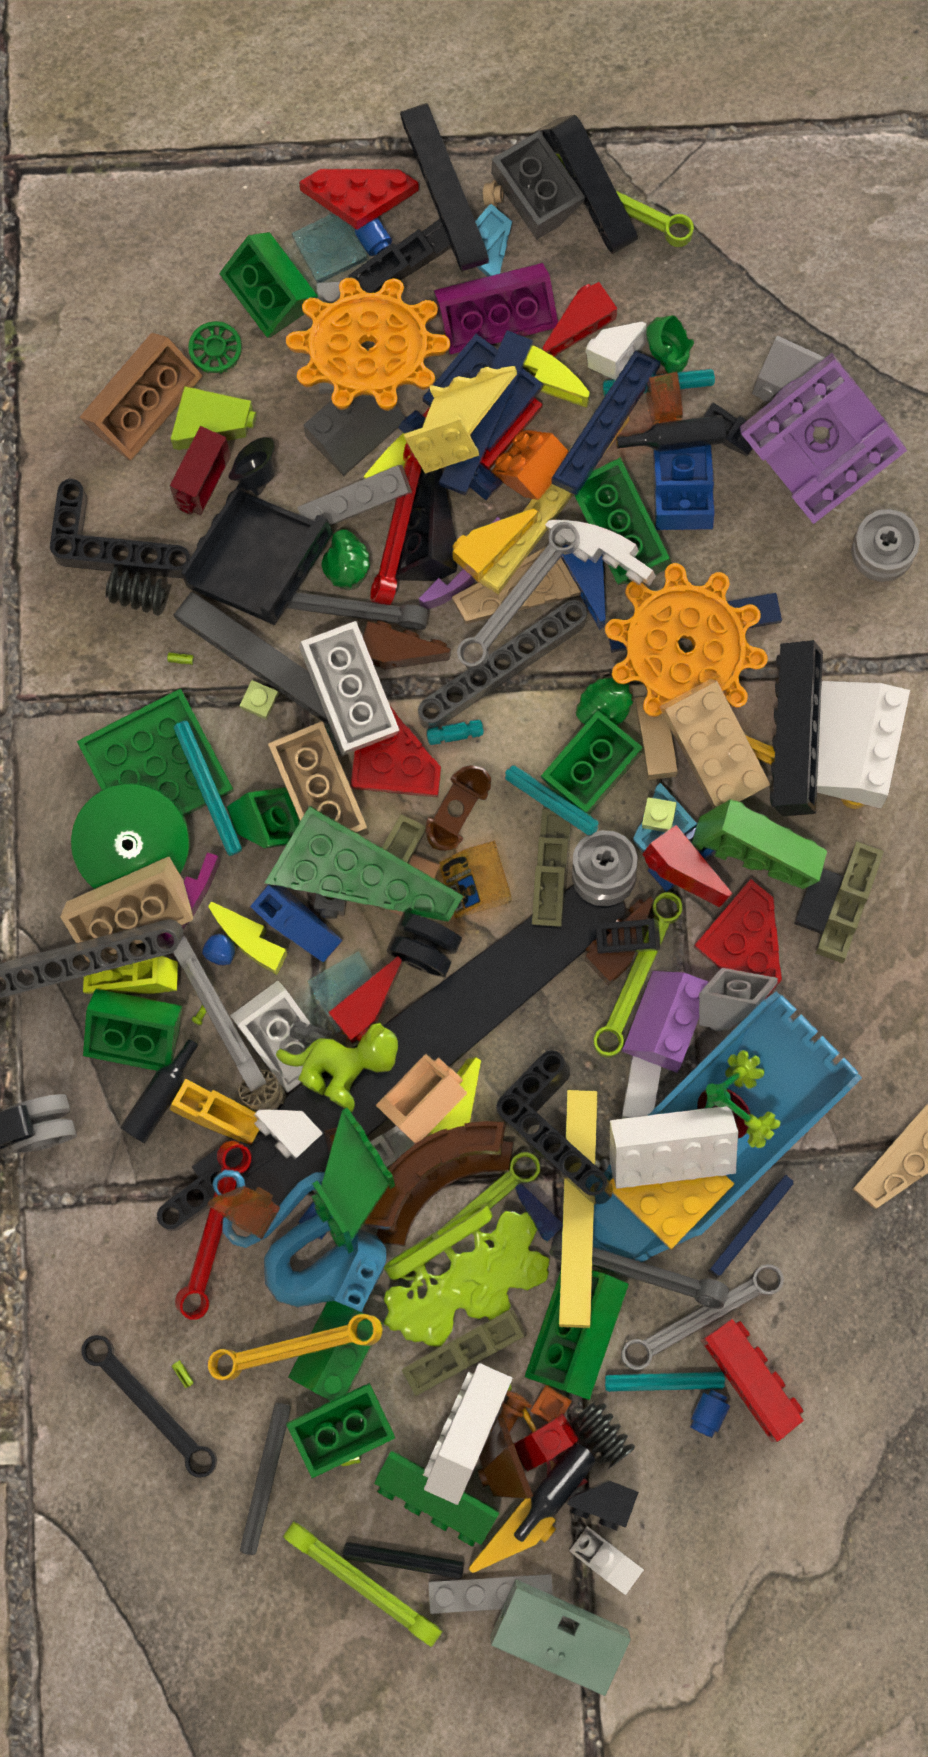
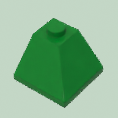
(265, 817)

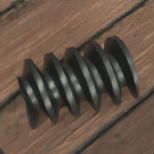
(136, 592)
(603, 1434)

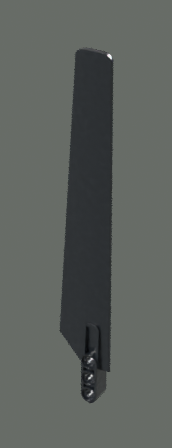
(438, 1024)

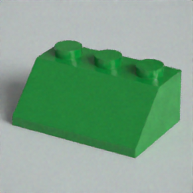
(267, 283)
(592, 763)
(131, 1030)
(333, 1369)
(340, 1430)

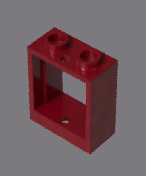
(200, 471)

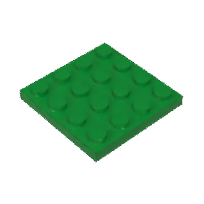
(148, 752)

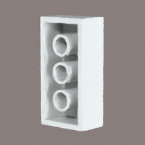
(348, 688)
(673, 1147)
(465, 1433)

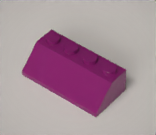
(497, 303)

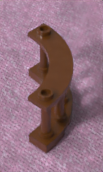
(433, 1166)

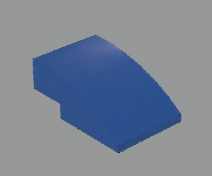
(683, 489)

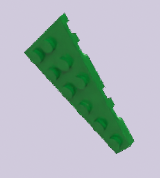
(346, 866)

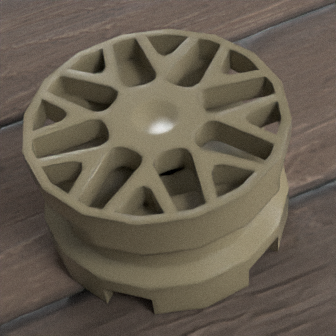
(264, 1098)

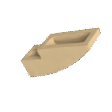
(656, 744)

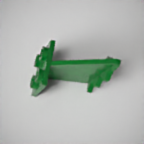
(351, 1182)

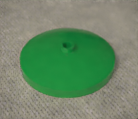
(127, 813)

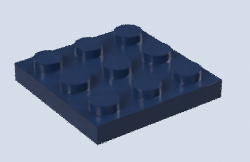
(467, 364)

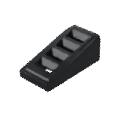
(651, 924)

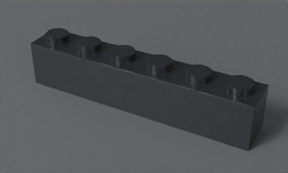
(797, 728)

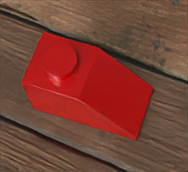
(545, 1442)

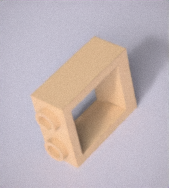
(427, 1088)

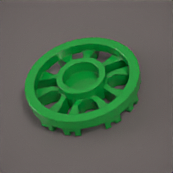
(215, 347)

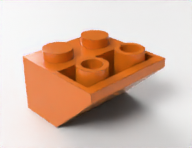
(530, 463)

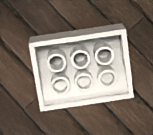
(859, 739)

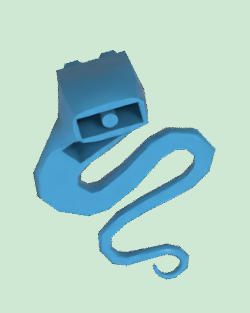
(333, 1276)

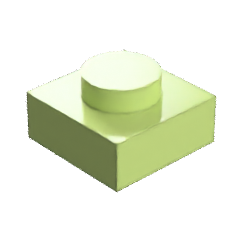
(259, 699)
(659, 814)

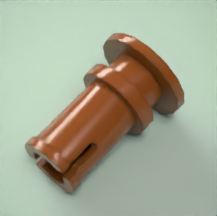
(512, 1409)

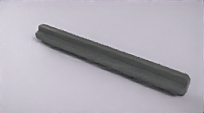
(265, 1479)

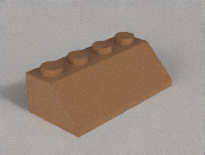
(141, 395)

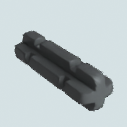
(311, 1033)

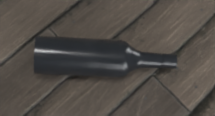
(679, 434)
(158, 1096)
(557, 1487)

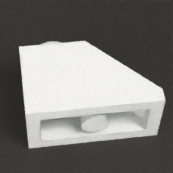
(614, 348)

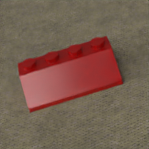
(752, 1380)

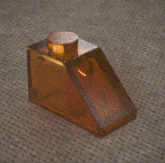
(664, 398)
(247, 1209)

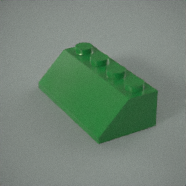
(614, 504)
(570, 1355)
(406, 1481)

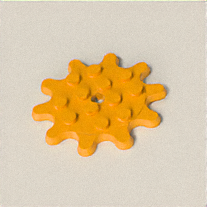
(361, 317)
(688, 613)

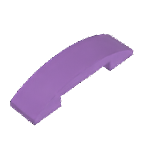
(441, 593)

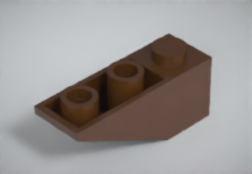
(396, 649)
(613, 965)

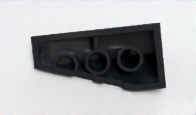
(429, 533)

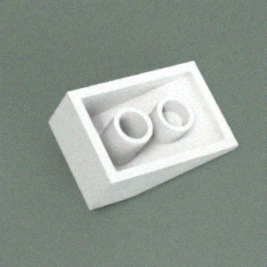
(267, 1027)

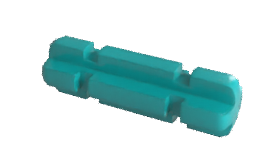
(454, 732)

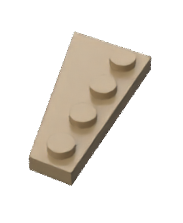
(480, 602)
(899, 1165)

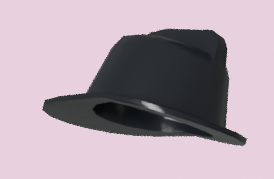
(254, 465)

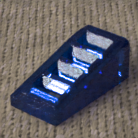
(543, 1219)

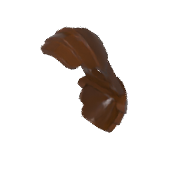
(468, 786)

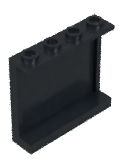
(255, 555)

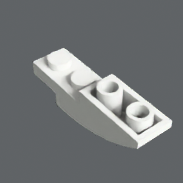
(599, 541)

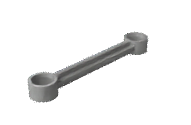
(518, 595)
(219, 1015)
(701, 1318)

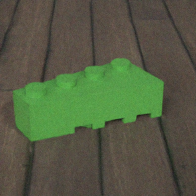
(760, 844)

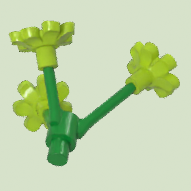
(743, 1072)

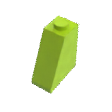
(213, 411)

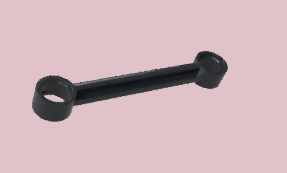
(149, 1405)

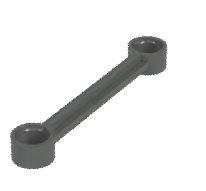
(406, 616)
(705, 1291)

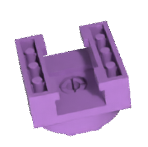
(829, 468)

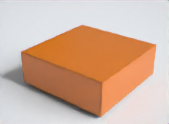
(550, 1404)

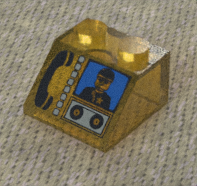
(478, 877)

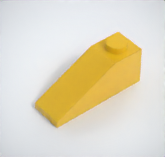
(488, 544)
(504, 1542)

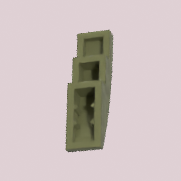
(551, 870)
(849, 902)
(464, 1352)

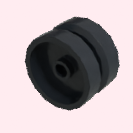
(424, 944)

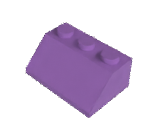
(665, 1019)

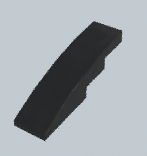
(402, 259)

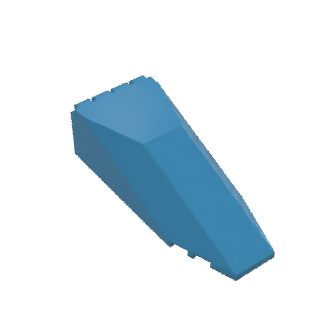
(796, 1087)

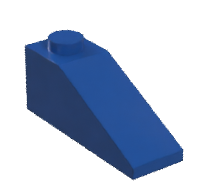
(590, 582)

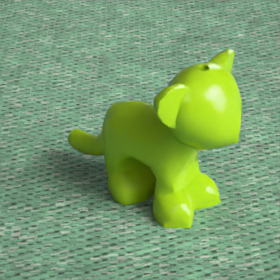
(374, 1052)

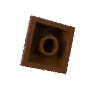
(502, 1465)

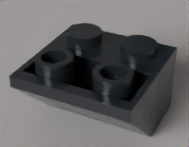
(605, 1500)

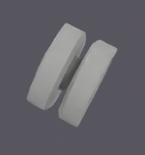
(889, 529)
(604, 868)
(48, 1127)

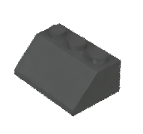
(537, 184)
(351, 433)

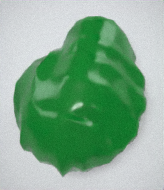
(669, 343)
(346, 561)
(608, 698)

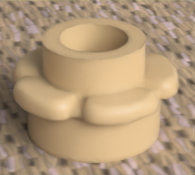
(493, 194)

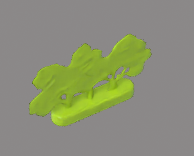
(475, 1278)

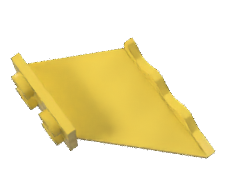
(454, 416)

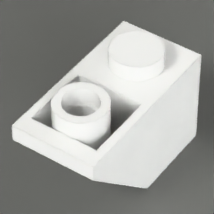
(290, 1128)
(606, 1560)

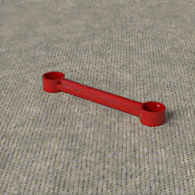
(385, 584)
(210, 1237)

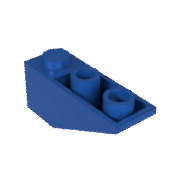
(296, 921)

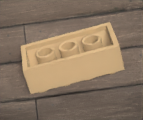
(128, 903)

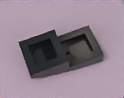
(734, 438)
(819, 902)

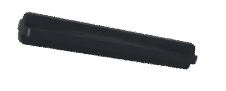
(403, 1560)

